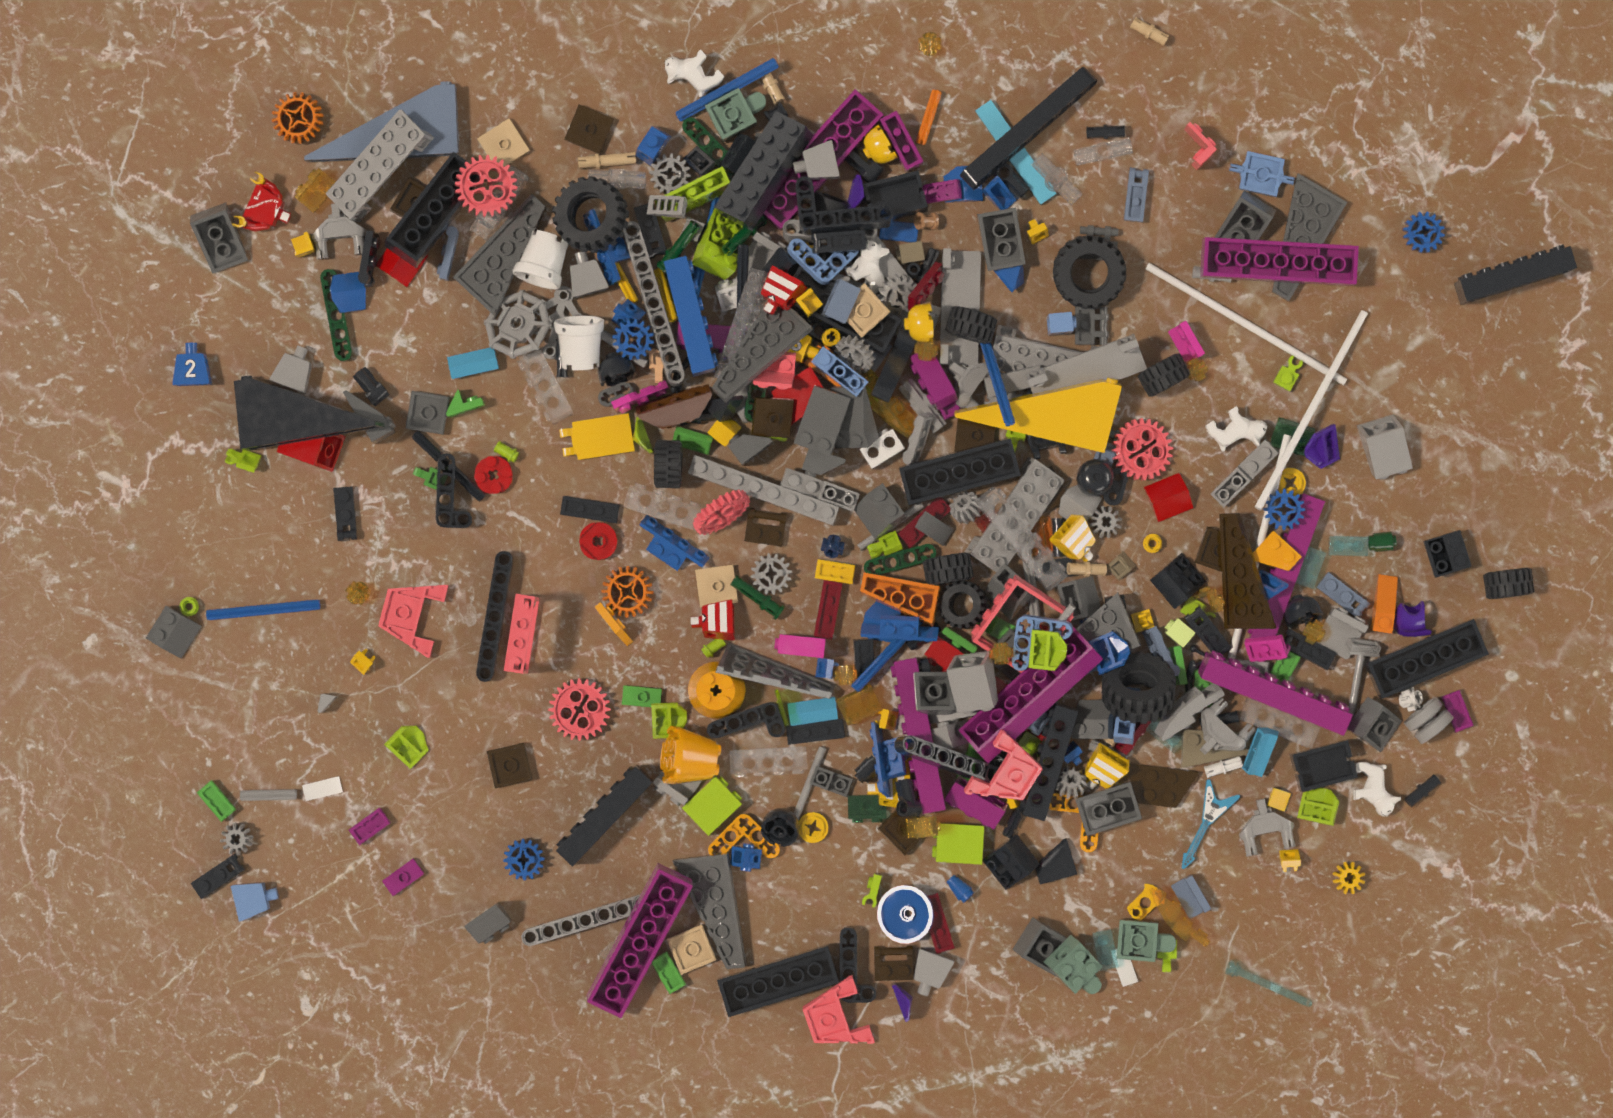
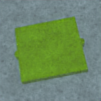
(781, 707)

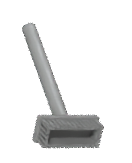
(1361, 649)

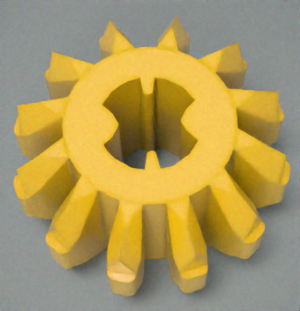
(1343, 874)

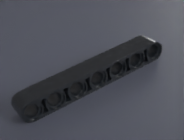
(488, 623)
(947, 758)

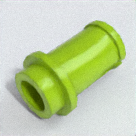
(506, 451)
(712, 647)

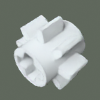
(1410, 699)

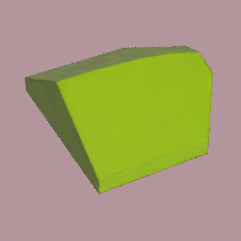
(640, 436)
(1046, 650)
(667, 715)
(408, 745)
(1319, 806)

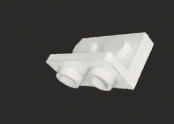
(727, 294)

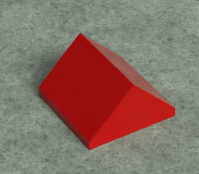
(398, 268)
(1168, 497)

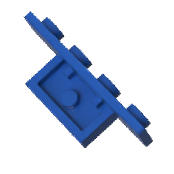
(608, 257)
(671, 547)
(899, 628)
(888, 761)

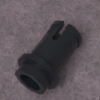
(913, 275)

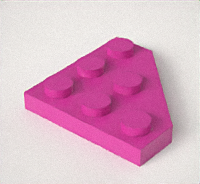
(624, 403)

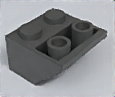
(1081, 594)
(1015, 601)

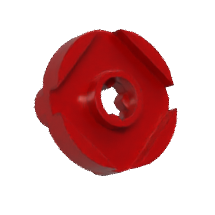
(504, 472)
(587, 541)

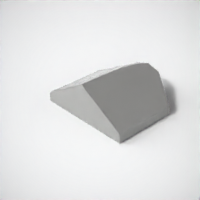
(1077, 503)

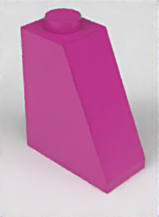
(800, 646)

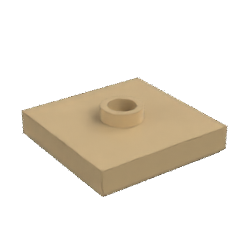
(504, 143)
(866, 311)
(715, 585)
(691, 949)

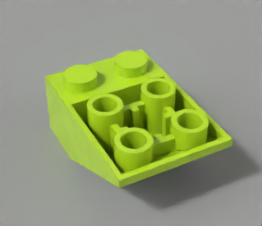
(709, 249)

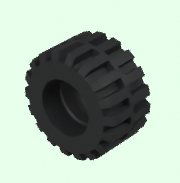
(971, 324)
(1164, 375)
(668, 463)
(948, 568)
(1508, 583)
(947, 604)

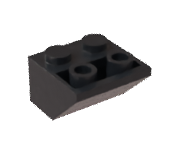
(1447, 553)
(1178, 581)
(1011, 862)

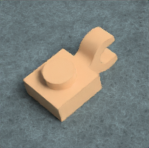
(655, 363)

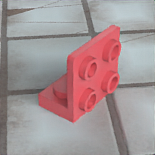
(1207, 145)
(778, 374)

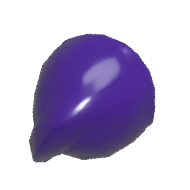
(1410, 620)

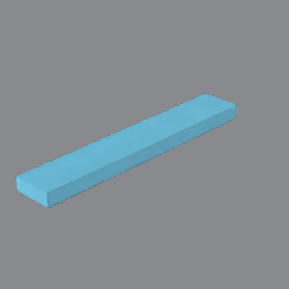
(1022, 160)

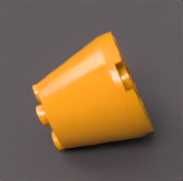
(724, 703)
(693, 757)

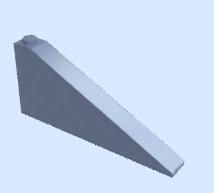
(431, 111)

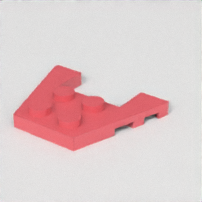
(403, 611)
(1013, 776)
(827, 1018)

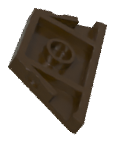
(1160, 785)

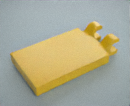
(599, 437)

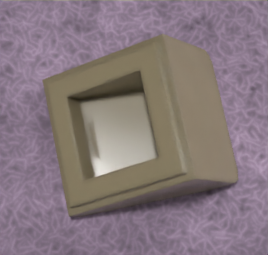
(1121, 565)

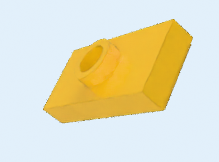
(835, 571)

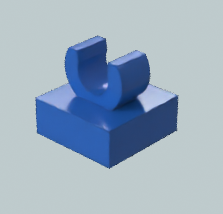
(825, 668)
(1072, 753)

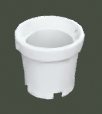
(542, 261)
(579, 341)

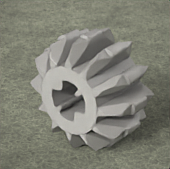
(965, 508)
(1099, 521)
(1071, 783)
(230, 837)

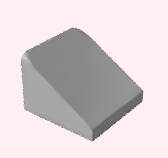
(325, 701)

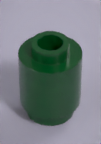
(1381, 541)

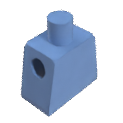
(252, 899)

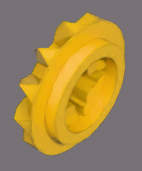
(1300, 482)
(821, 823)

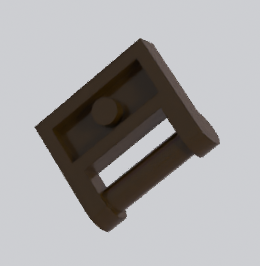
(764, 533)
(893, 969)

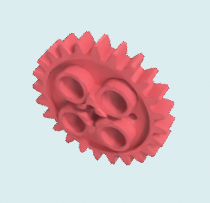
(489, 203)
(1133, 434)
(721, 512)
(564, 700)

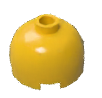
(878, 146)
(920, 323)

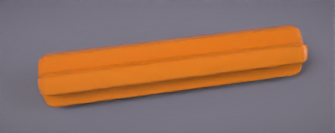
(928, 117)

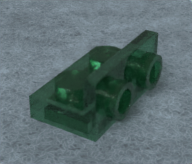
(1289, 427)
(865, 807)

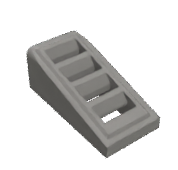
(681, 210)

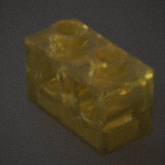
(922, 827)

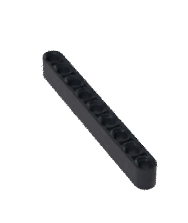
(1028, 128)

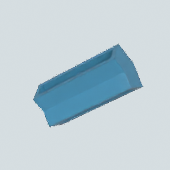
(472, 363)
(812, 711)
(1260, 751)

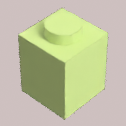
(1179, 632)

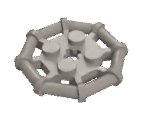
(524, 331)

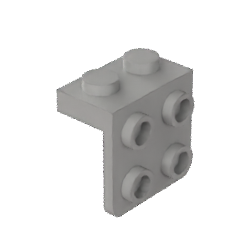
(762, 250)
(1339, 629)
(679, 793)

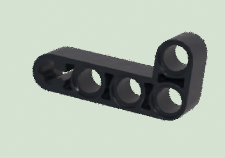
(894, 366)
(448, 489)
(744, 723)
(852, 964)

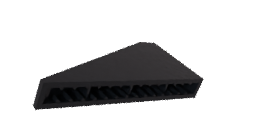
(281, 417)

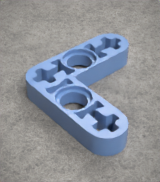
(820, 265)
(1035, 624)

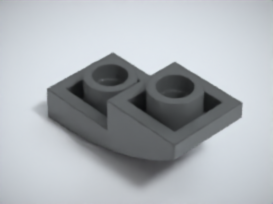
(934, 528)
(831, 781)

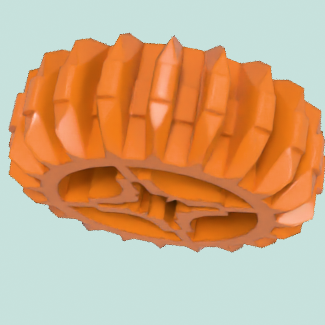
(294, 125)
(613, 581)

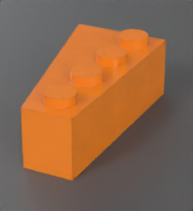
(903, 595)

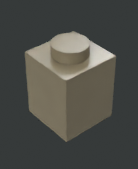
(910, 253)

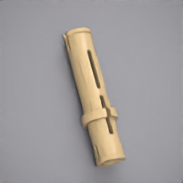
(606, 160)

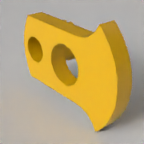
(1135, 904)

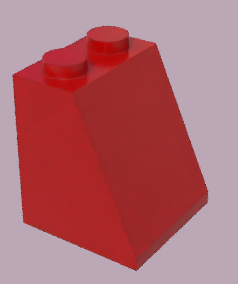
(800, 392)
(317, 452)

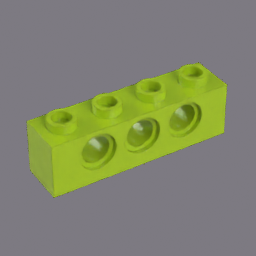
(700, 190)

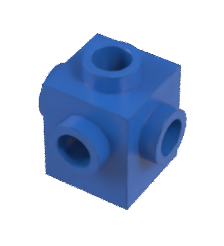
(625, 311)
(746, 857)

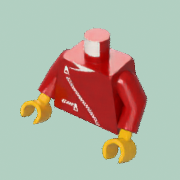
(263, 207)

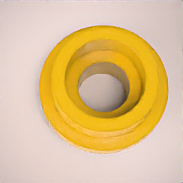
(1157, 539)

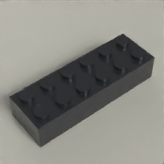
(763, 171)
(429, 214)
(1515, 275)
(878, 337)
(959, 471)
(1426, 658)
(604, 816)
(777, 980)

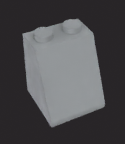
(1385, 447)
(973, 682)

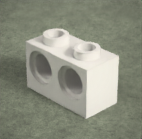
(884, 452)

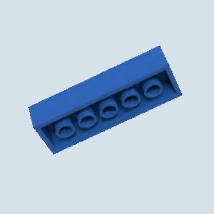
(689, 316)

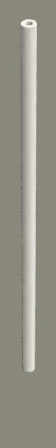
(1243, 322)
(1311, 409)
(1261, 537)

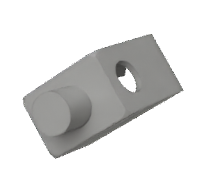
(818, 162)
(586, 277)
(293, 370)
(931, 970)

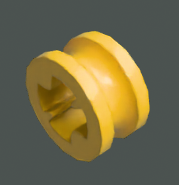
(835, 333)

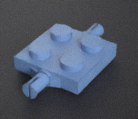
(1261, 174)

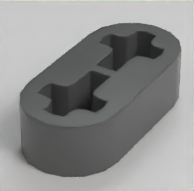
(613, 390)

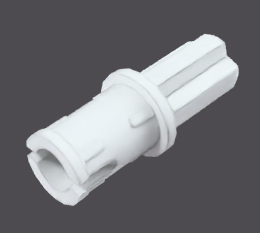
(1223, 766)

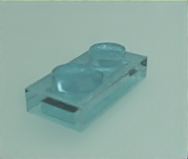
(1348, 546)
(1310, 568)
(1172, 743)
(1105, 949)

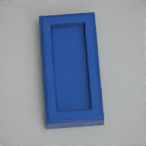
(899, 232)

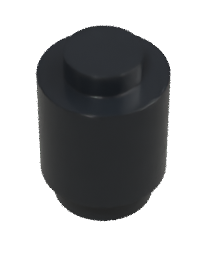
(866, 770)

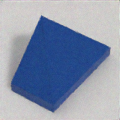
(999, 194)
(1012, 277)
(1272, 584)

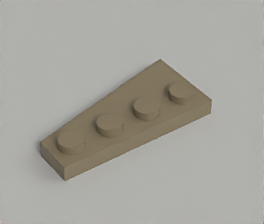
(1191, 755)

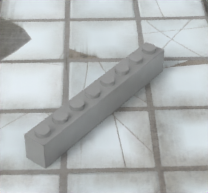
(763, 490)

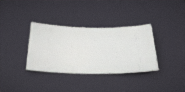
(322, 788)
(1126, 972)

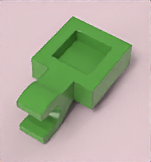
(429, 476)

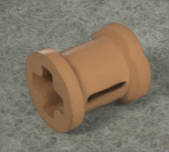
(926, 221)

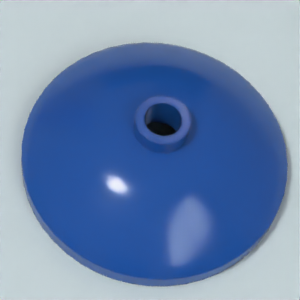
(894, 918)

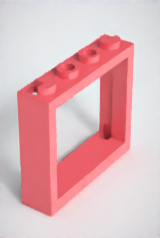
(998, 602)
(521, 634)

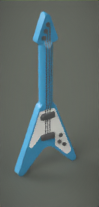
(1211, 811)

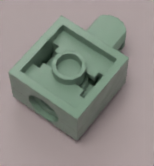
(735, 114)
(1142, 939)
(1075, 966)

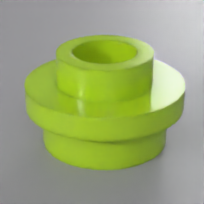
(184, 610)

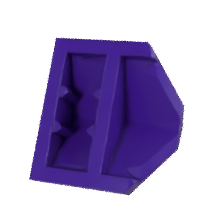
(856, 192)
(1323, 447)
(904, 1000)

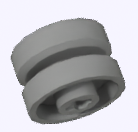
(1428, 720)

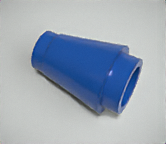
(960, 888)

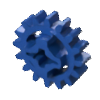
(1421, 223)
(627, 331)
(1284, 518)
(515, 859)

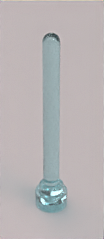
(1234, 969)

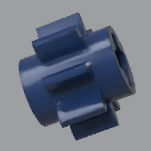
(832, 546)

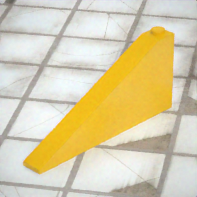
(1068, 415)

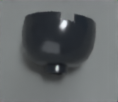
(615, 369)
(1095, 478)
(1301, 611)
(780, 827)

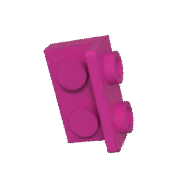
(1186, 342)
(1266, 648)

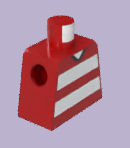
(781, 290)
(716, 620)

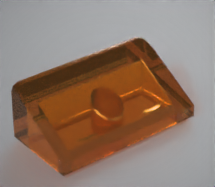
(1044, 530)

